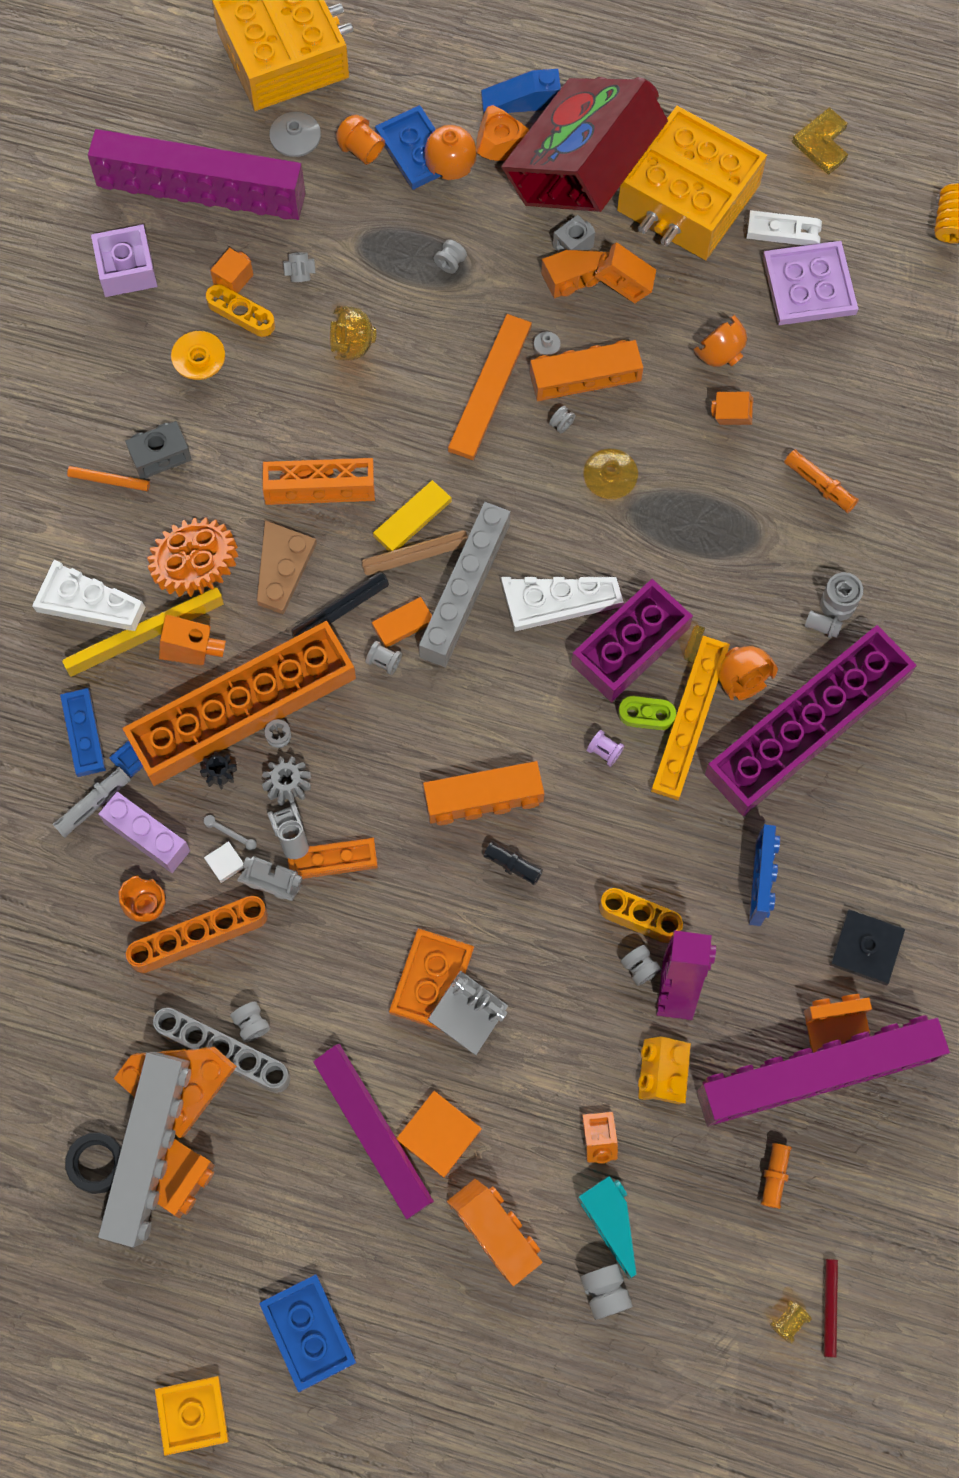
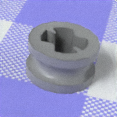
(562, 419)
(280, 742)

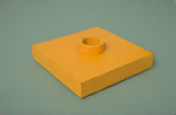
(191, 1415)

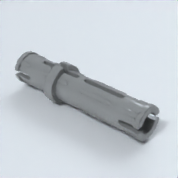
(86, 806)

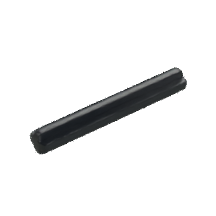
(344, 604)

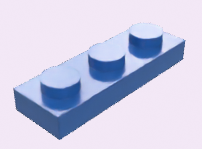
(83, 732)

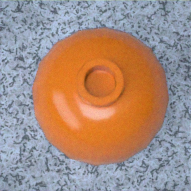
(450, 152)
(723, 344)
(745, 671)

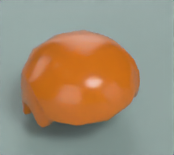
(141, 899)

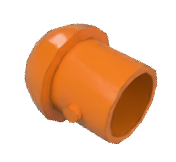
(359, 138)

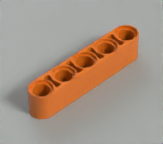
(181, 933)

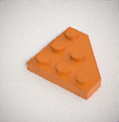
(208, 1074)

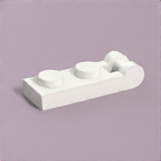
(783, 228)

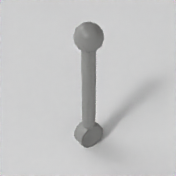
(210, 822)

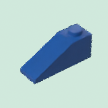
(523, 93)

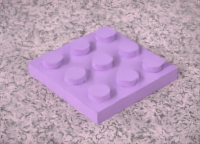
(810, 283)

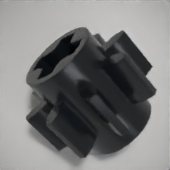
(211, 768)

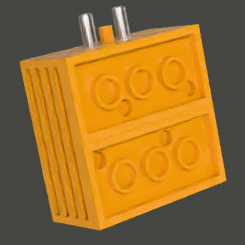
(282, 46)
(691, 183)

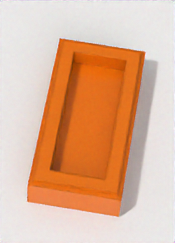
(402, 622)

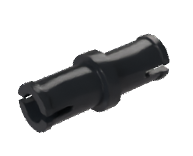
(513, 863)

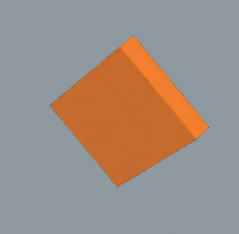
(428, 975)

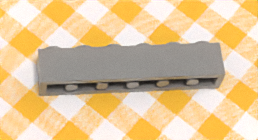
(464, 584)
(144, 1149)

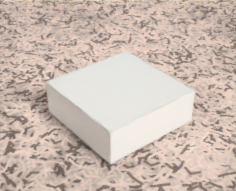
(224, 862)

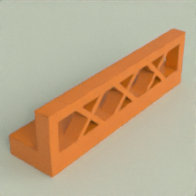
(318, 487)

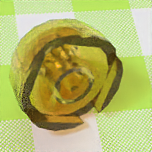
(351, 333)

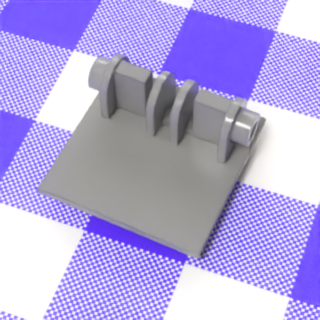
(468, 1013)

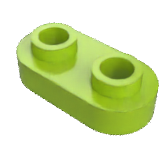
(647, 710)

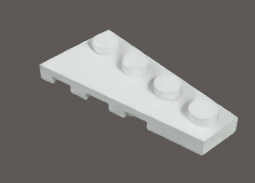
(77, 597)
(547, 601)

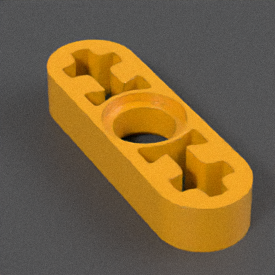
(234, 300)

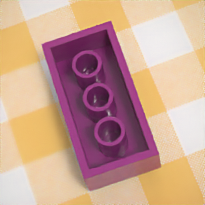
(631, 640)

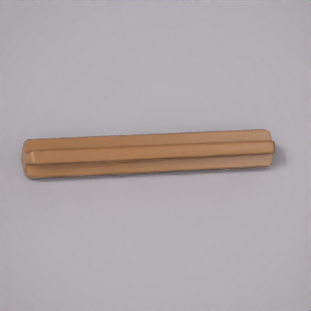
(414, 552)

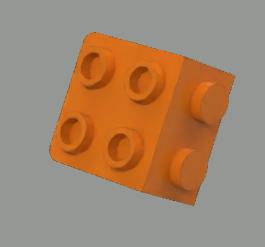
(836, 1020)
(183, 1179)

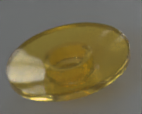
(610, 484)

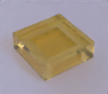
(694, 643)

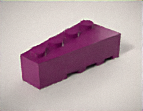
(683, 973)

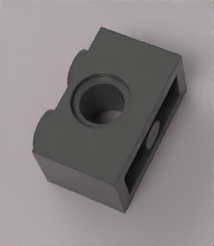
(169, 456)

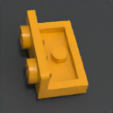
(664, 1070)

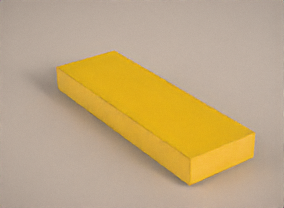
(412, 517)

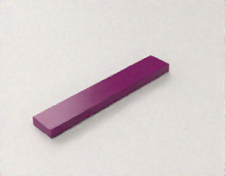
(373, 1131)

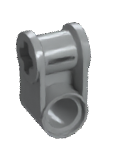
(290, 831)

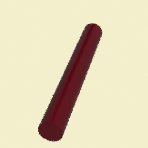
(830, 1316)

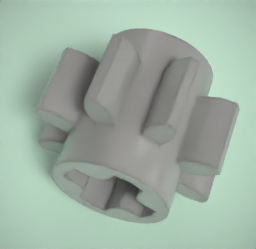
(299, 267)

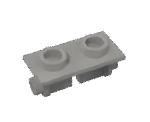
(257, 875)

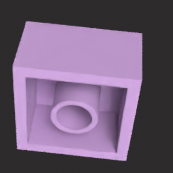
(124, 260)

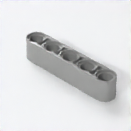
(213, 1038)

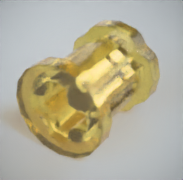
(790, 1322)

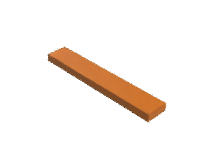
(489, 387)

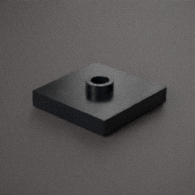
(867, 947)

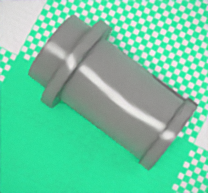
(824, 624)

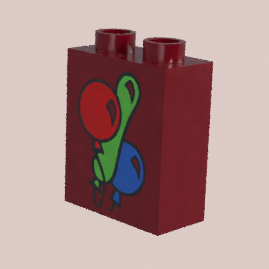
(585, 143)

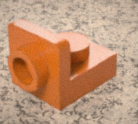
(600, 1137)

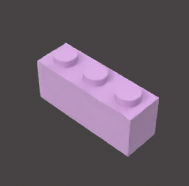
(144, 832)

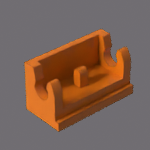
(626, 273)

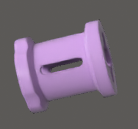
(605, 748)

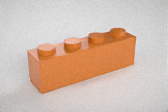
(586, 370)
(484, 793)

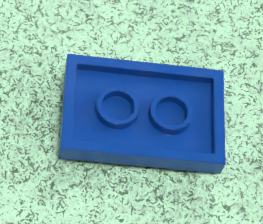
(406, 141)
(764, 875)
(307, 1333)

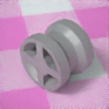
(450, 256)

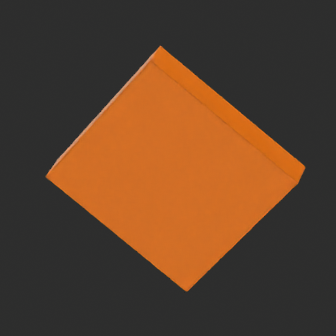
(439, 1134)

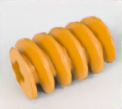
(948, 215)

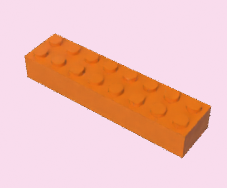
(240, 703)

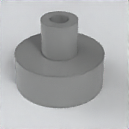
(546, 344)

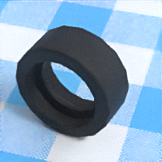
(73, 1156)

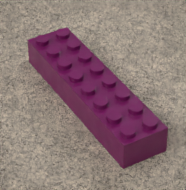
(197, 174)
(809, 720)
(823, 1071)

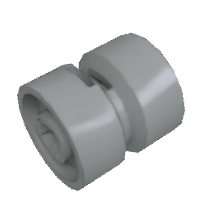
(841, 596)
(606, 1291)

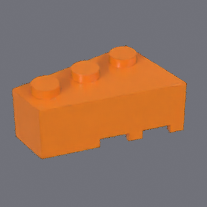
(496, 1231)

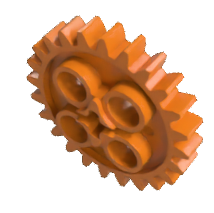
(192, 557)

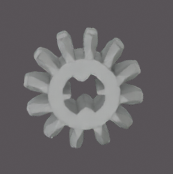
(285, 770)

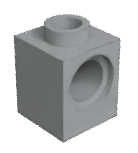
(576, 227)

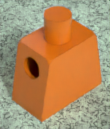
(188, 641)

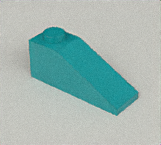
(609, 1215)

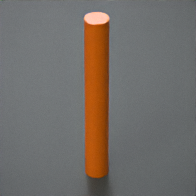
(107, 478)

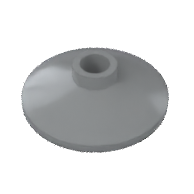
(295, 142)

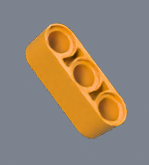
(631, 903)

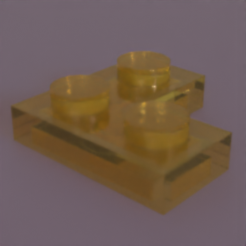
(818, 143)

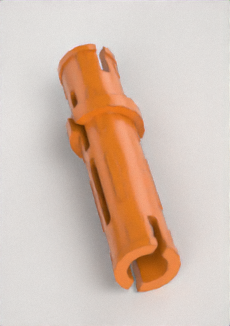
(830, 488)

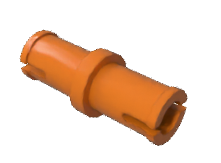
(776, 1175)

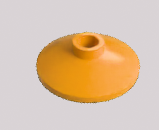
(194, 346)

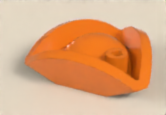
(499, 134)

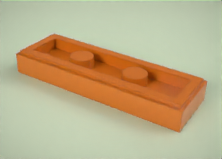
(336, 858)

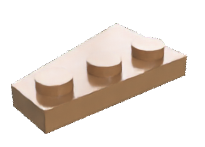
(282, 565)

